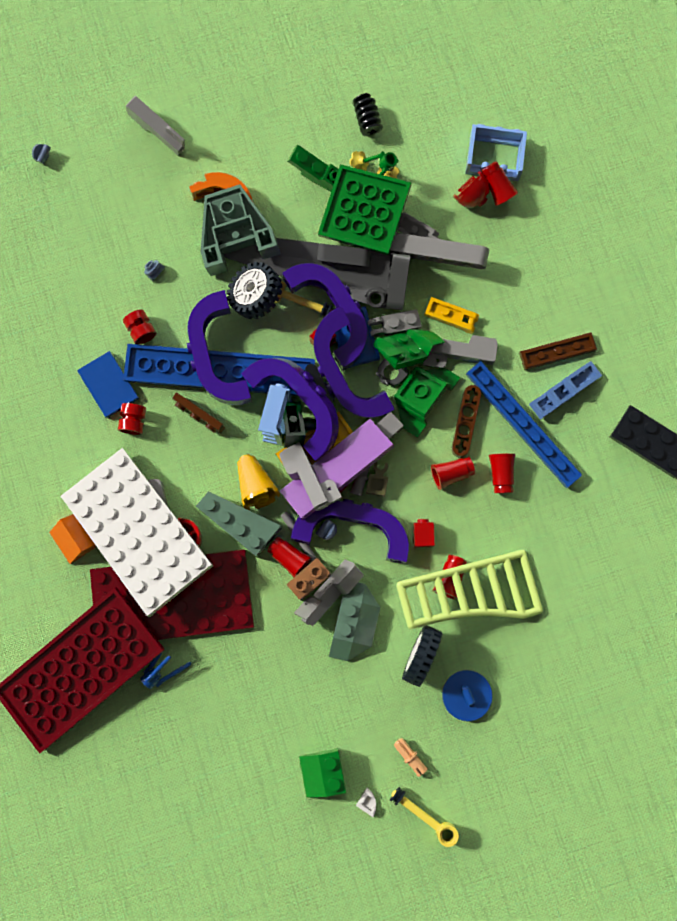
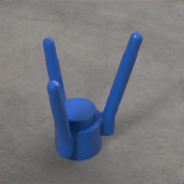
(152, 676)

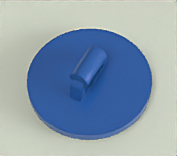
(467, 695)

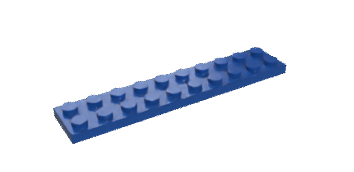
(173, 367)

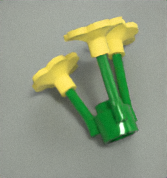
(386, 164)

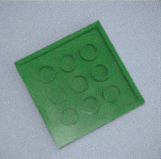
(364, 209)

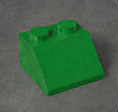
(322, 773)

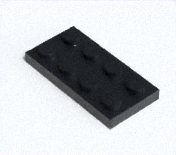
(647, 440)

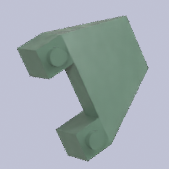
(232, 224)

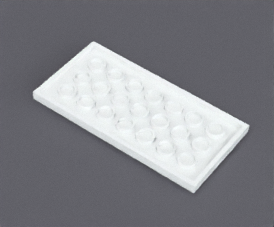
(136, 532)

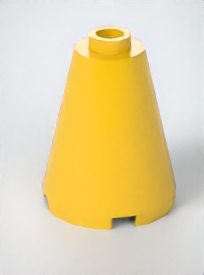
(255, 484)

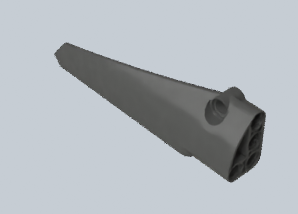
(358, 268)

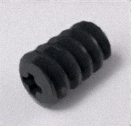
(367, 114)

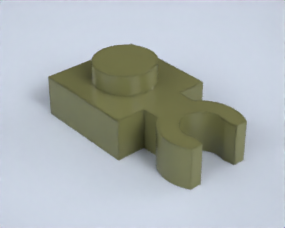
(377, 482)

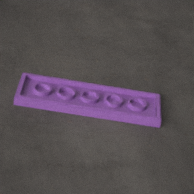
(341, 464)

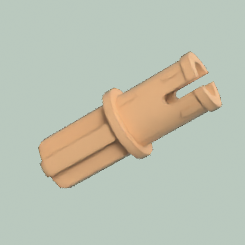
(410, 757)

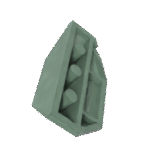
(355, 623)

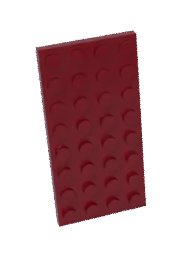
(209, 605)
(78, 670)

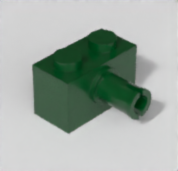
(294, 425)

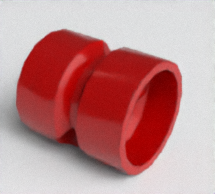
(138, 325)
(131, 420)

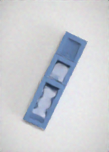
(565, 390)

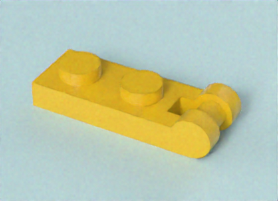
(451, 315)

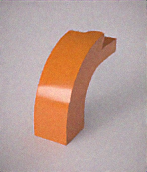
(215, 182)

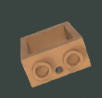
(308, 579)

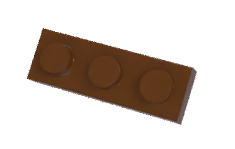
(197, 413)

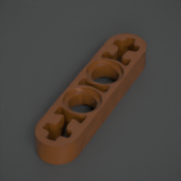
(467, 421)

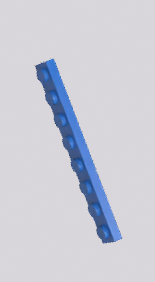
(523, 425)

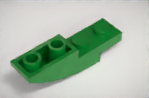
(313, 168)

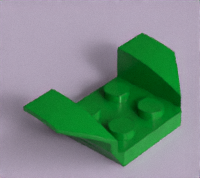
(407, 348)
(420, 395)

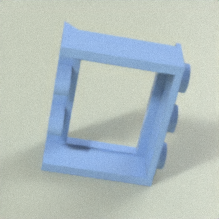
(500, 136)
(273, 413)

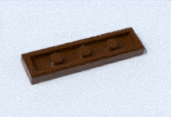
(558, 351)

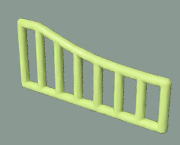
(472, 568)

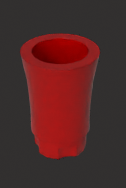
(499, 184)
(452, 472)
(502, 472)
(288, 556)
(452, 561)

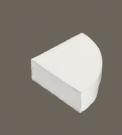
(367, 802)

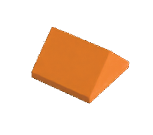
(72, 538)

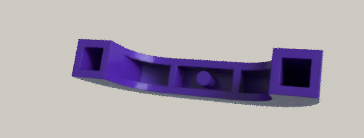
(320, 276)
(201, 315)
(311, 394)
(365, 407)
(361, 514)

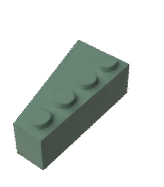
(243, 525)

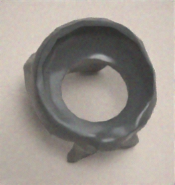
(403, 372)

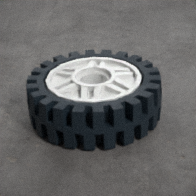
(254, 290)
(422, 655)

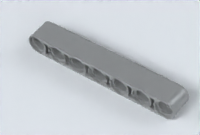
(441, 251)

